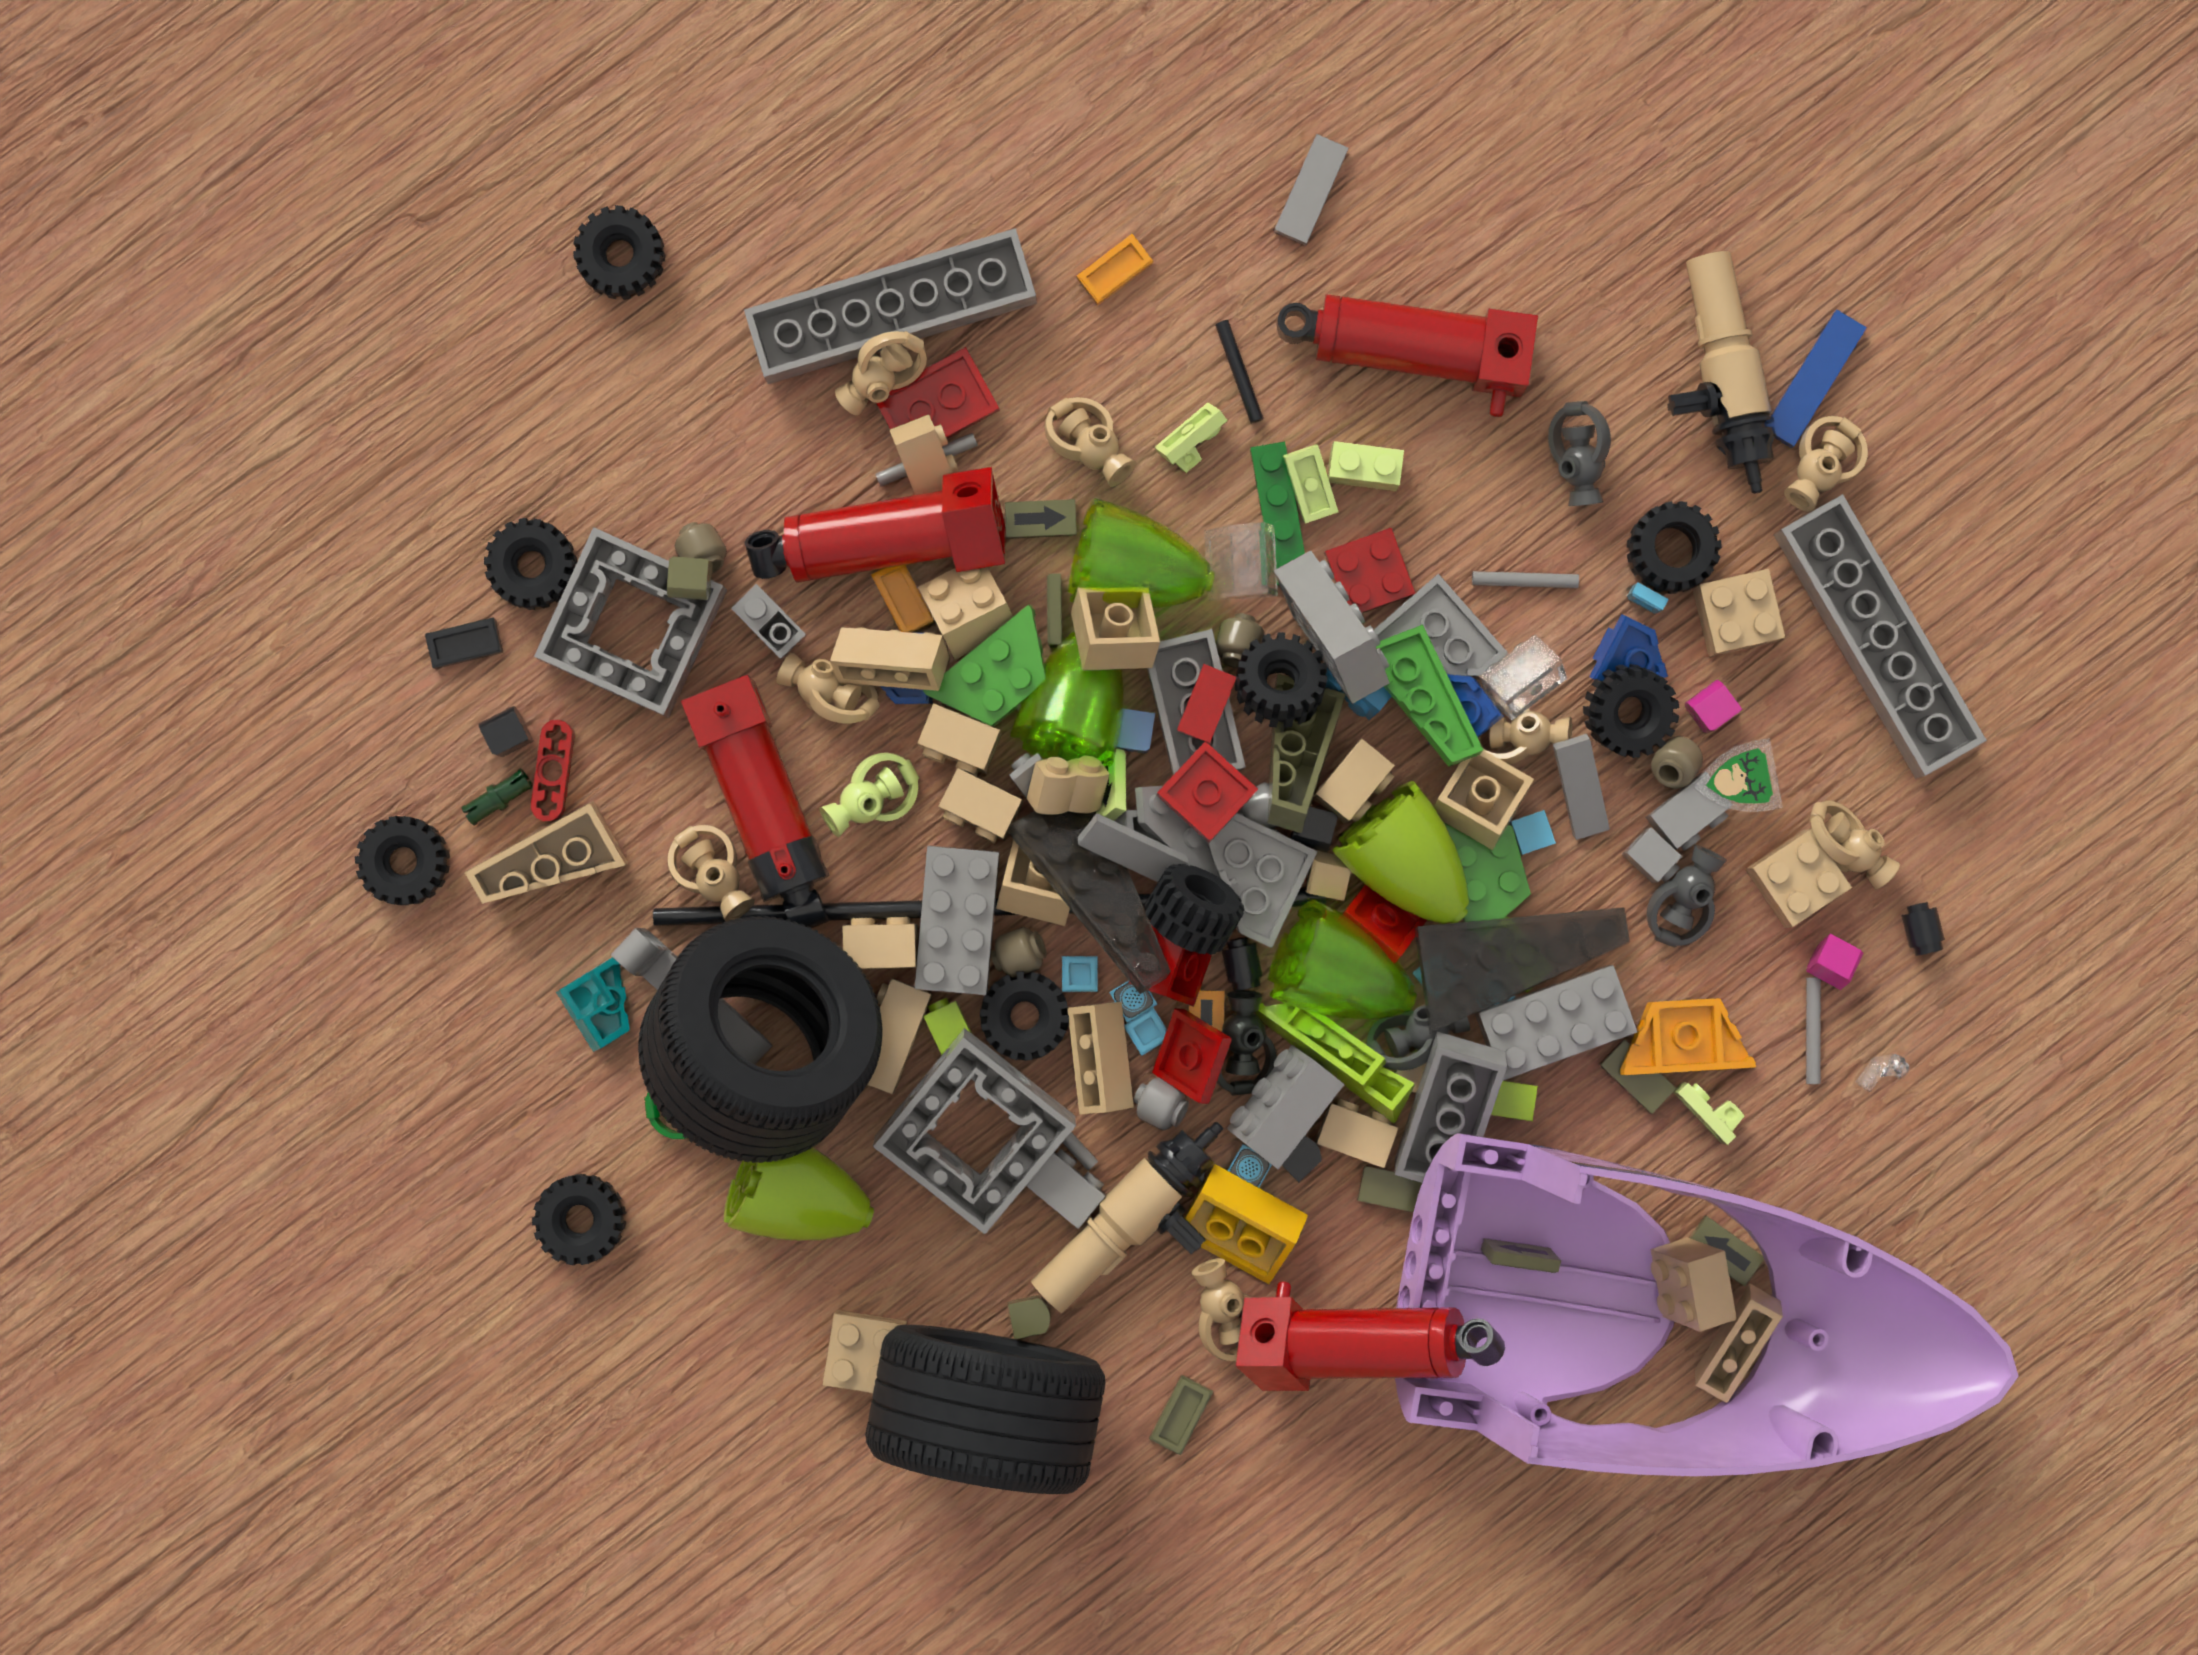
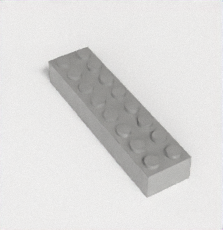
(910, 296)
(1879, 637)

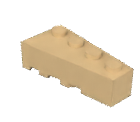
(558, 853)

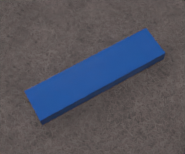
(1815, 377)

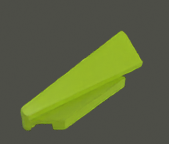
(1341, 1055)

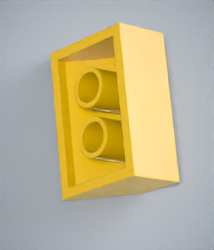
(1244, 1223)

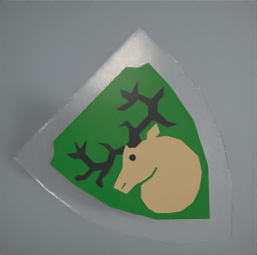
(1743, 778)

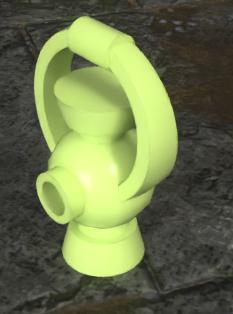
(863, 800)

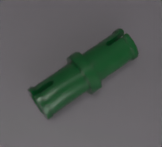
(497, 797)

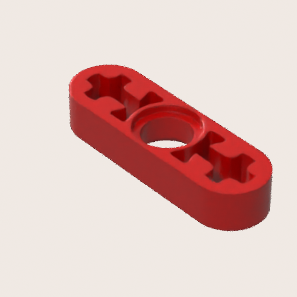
(541, 796)

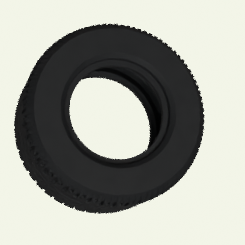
(720, 1095)
(985, 1409)

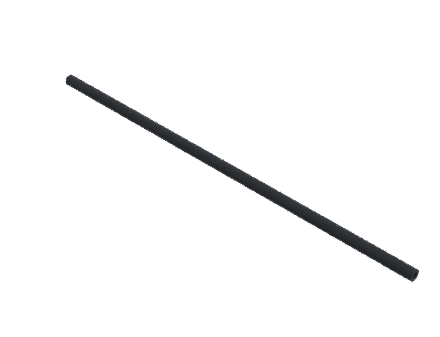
(847, 910)

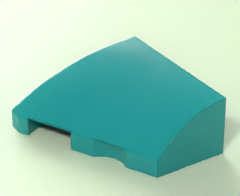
(597, 1004)

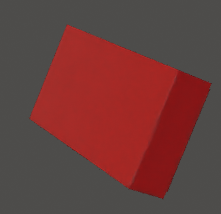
(1206, 703)

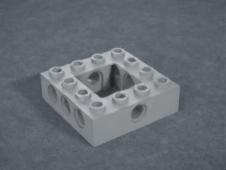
(580, 606)
(970, 1194)

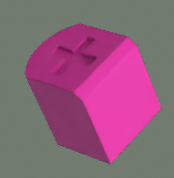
(1712, 706)
(1834, 961)

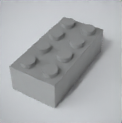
(1333, 626)
(1172, 683)
(957, 920)
(1558, 1021)
(1451, 1099)

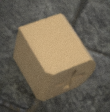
(1328, 876)

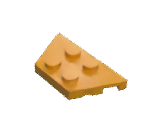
(1685, 1039)

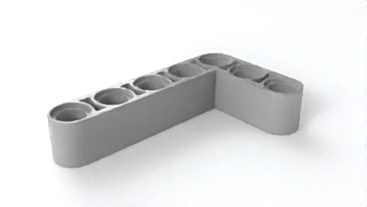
(648, 957)

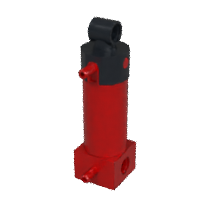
(760, 797)

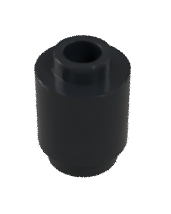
(1923, 929)
(1242, 964)

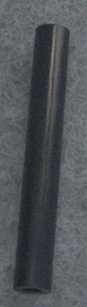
(1239, 371)

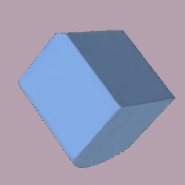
(1136, 731)

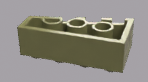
(1299, 758)

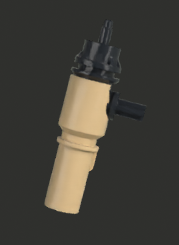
(1731, 370)
(1130, 1215)

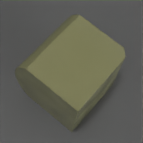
(689, 578)
(1029, 1316)

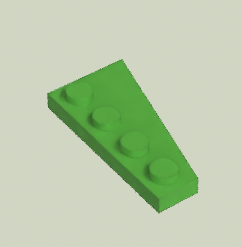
(1427, 695)

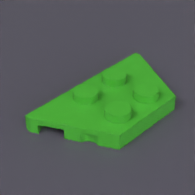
(997, 672)
(1493, 876)

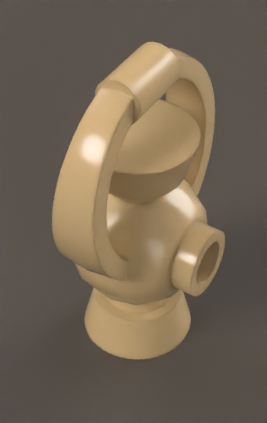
(876, 375)
(1095, 445)
(1821, 468)
(820, 687)
(1529, 734)
(1850, 844)
(716, 878)
(1221, 1303)

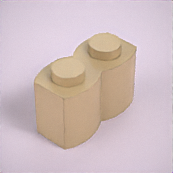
(1067, 785)

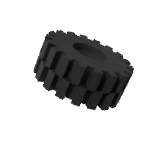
(614, 226)
(511, 545)
(1282, 657)
(1648, 727)
(376, 854)
(997, 1021)
(552, 1224)

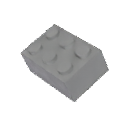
(1284, 1106)

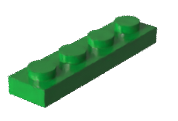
(1277, 500)

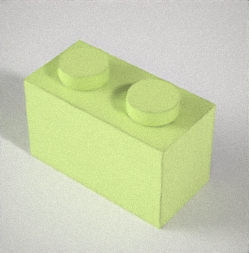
(1365, 466)

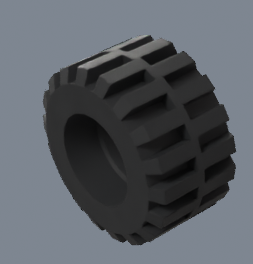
(1694, 526)
(1194, 909)

